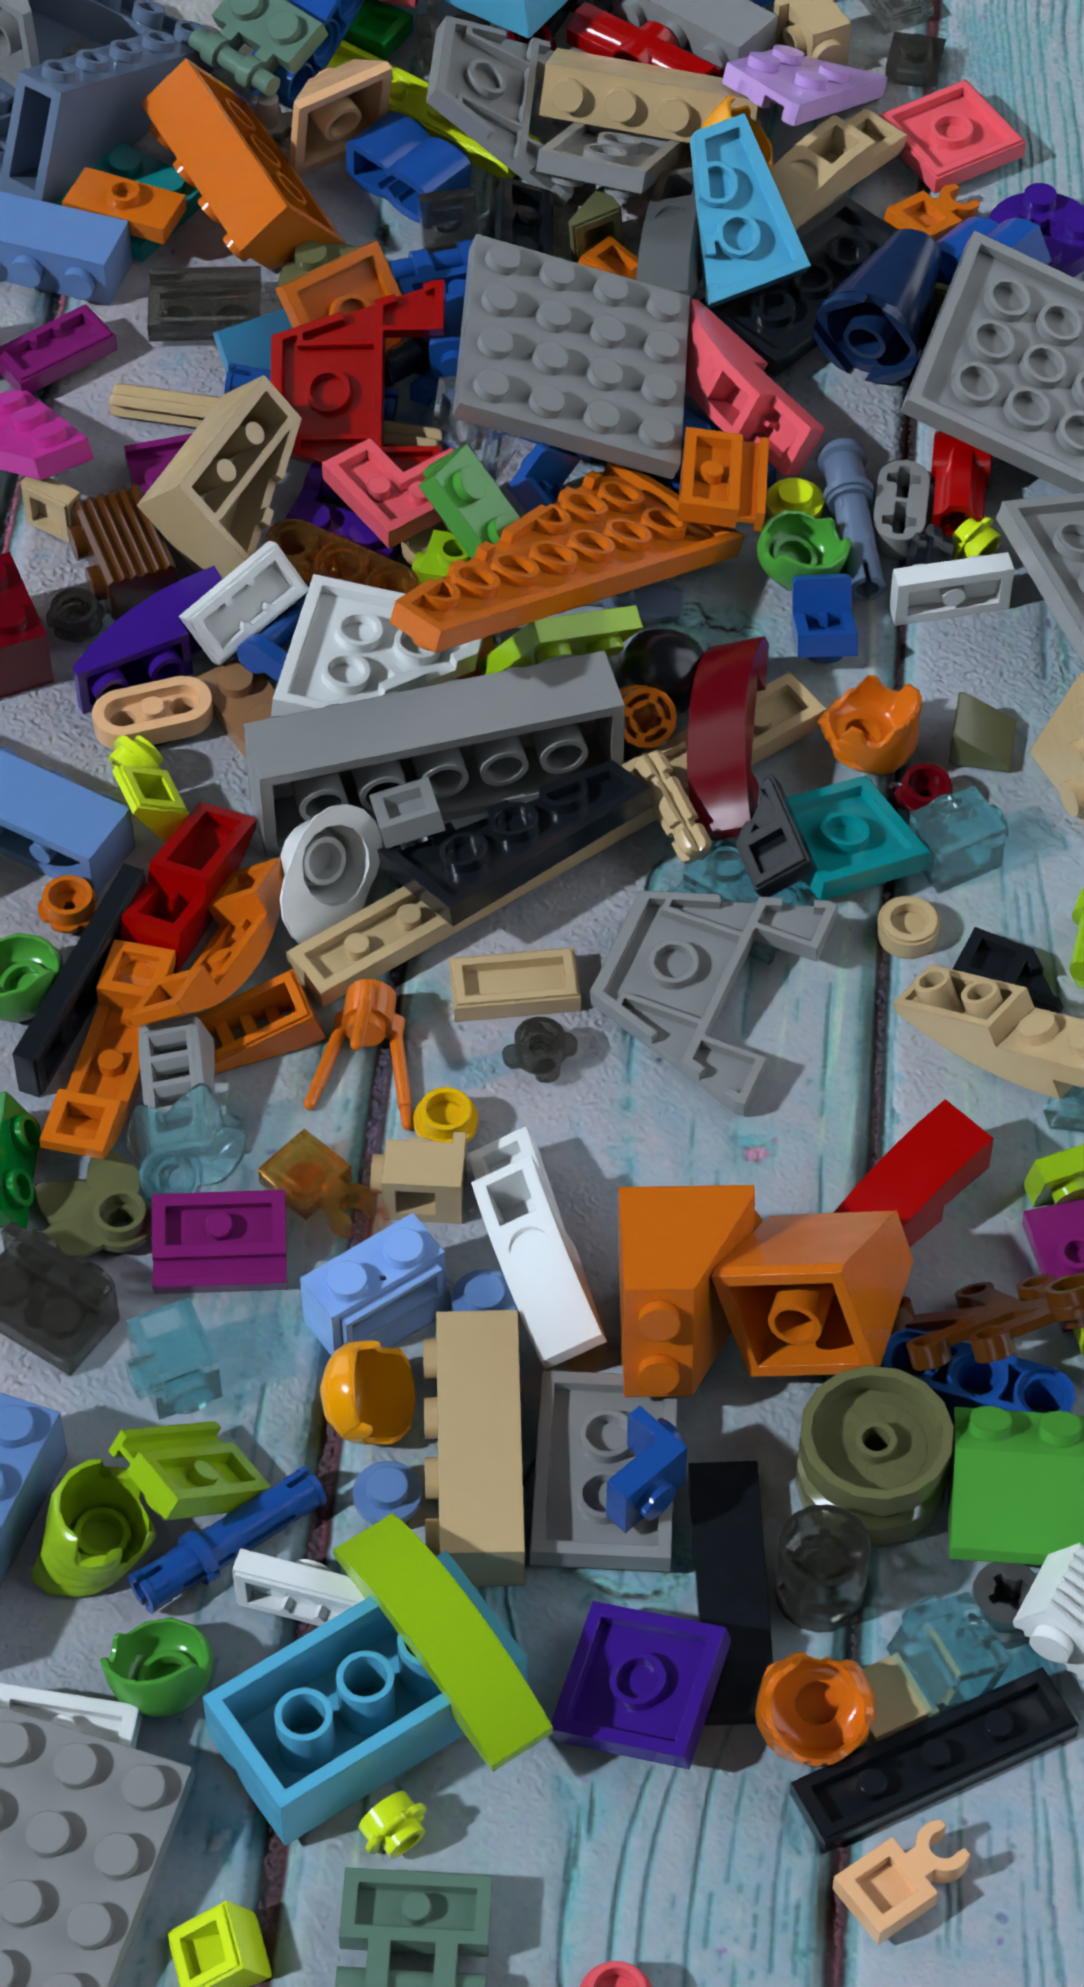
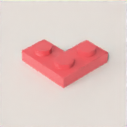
(381, 492)

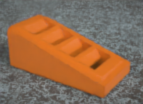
(278, 1037)

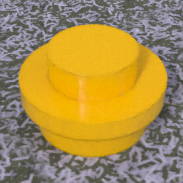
(445, 1112)

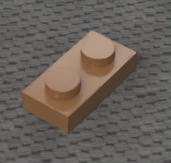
(238, 698)

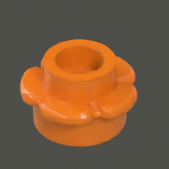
(65, 893)

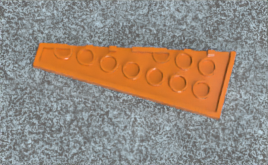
(561, 556)

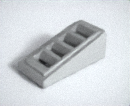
(174, 1049)

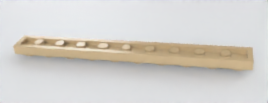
(405, 926)

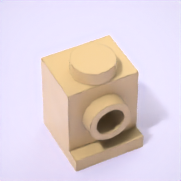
(814, 28)
(422, 1178)

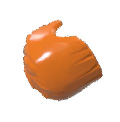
(873, 726)
(814, 1709)

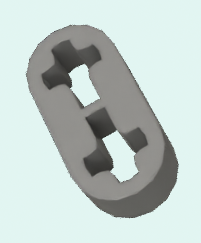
(892, 508)

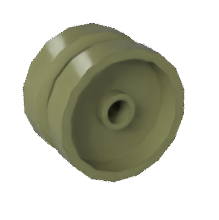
(876, 1449)

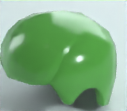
(800, 545)
(26, 975)
(159, 1667)

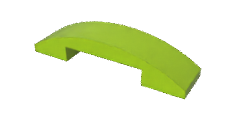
(447, 1638)

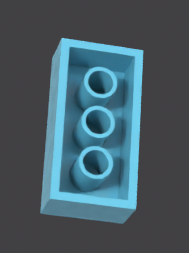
(336, 1715)

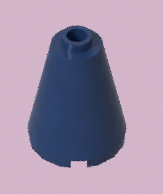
(882, 309)

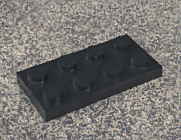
(782, 316)

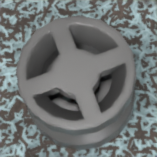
(1010, 1581)

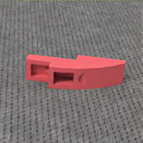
(740, 397)

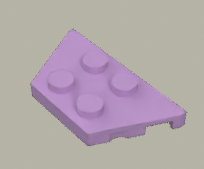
(801, 84)

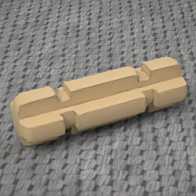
(673, 807)

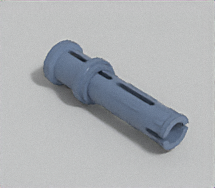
(849, 499)

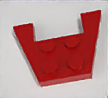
(337, 373)

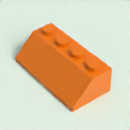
(235, 167)

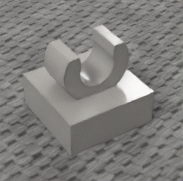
(407, 813)

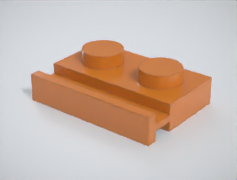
(723, 479)

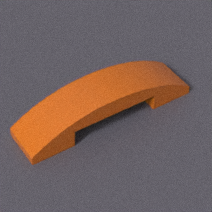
(247, 917)
(107, 1073)

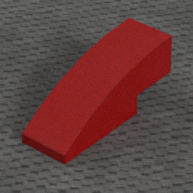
(185, 879)
(924, 1171)

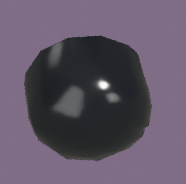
(661, 661)

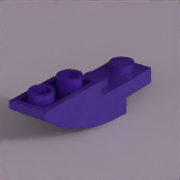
(144, 642)

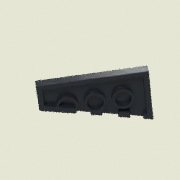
(517, 841)

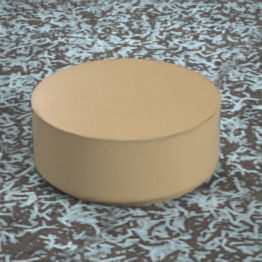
(908, 927)

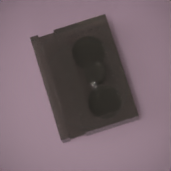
(201, 300)

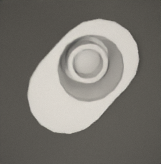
(328, 869)

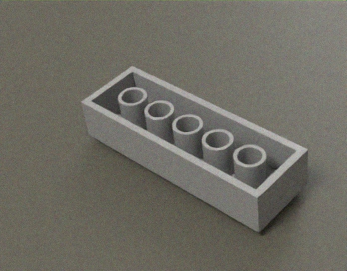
(471, 736)

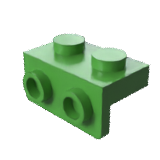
(467, 499)

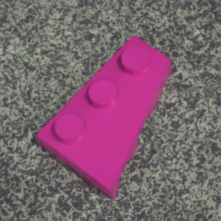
(37, 439)

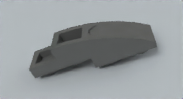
(670, 235)

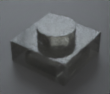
(915, 60)
(447, 218)

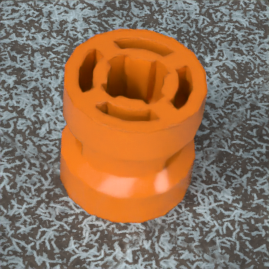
(638, 715)

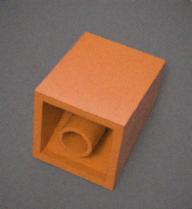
(665, 1285)
(815, 1291)

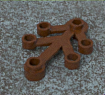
(992, 1318)

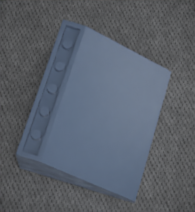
(88, 103)

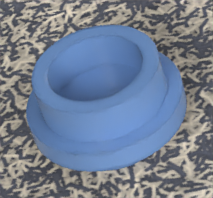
(482, 1292)
(387, 1489)

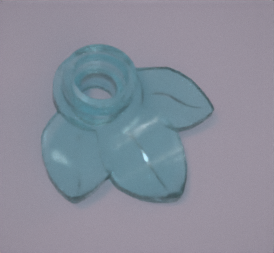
(184, 1139)

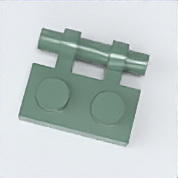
(272, 28)
(414, 1914)

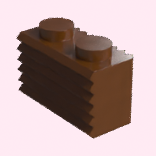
(122, 550)

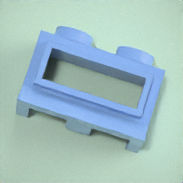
(354, 1288)

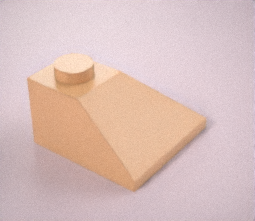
(335, 110)

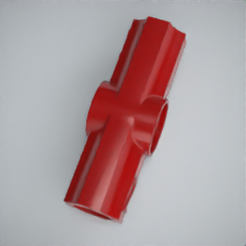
(650, 44)
(959, 481)

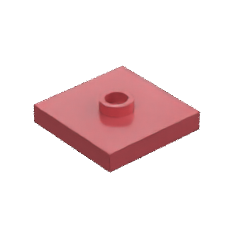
(954, 136)

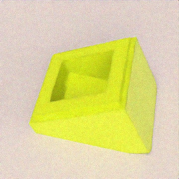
(152, 798)
(220, 1949)

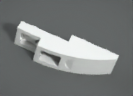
(534, 1248)

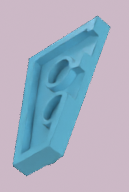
(740, 215)

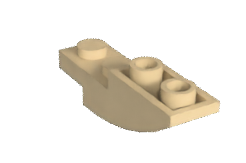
(833, 161)
(997, 1029)

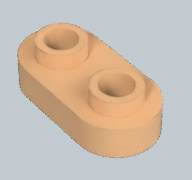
(154, 710)

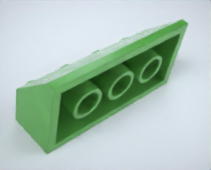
(1015, 1484)

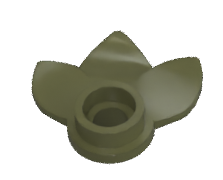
(86, 1210)

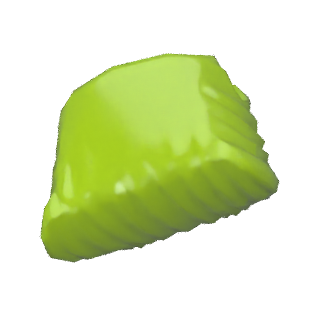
(91, 1531)

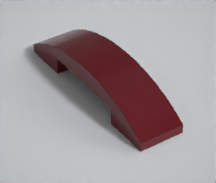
(722, 735)

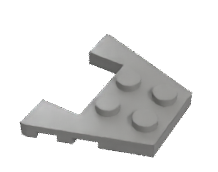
(488, 92)
(678, 968)

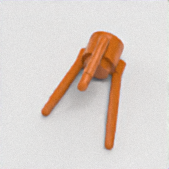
(366, 1022)

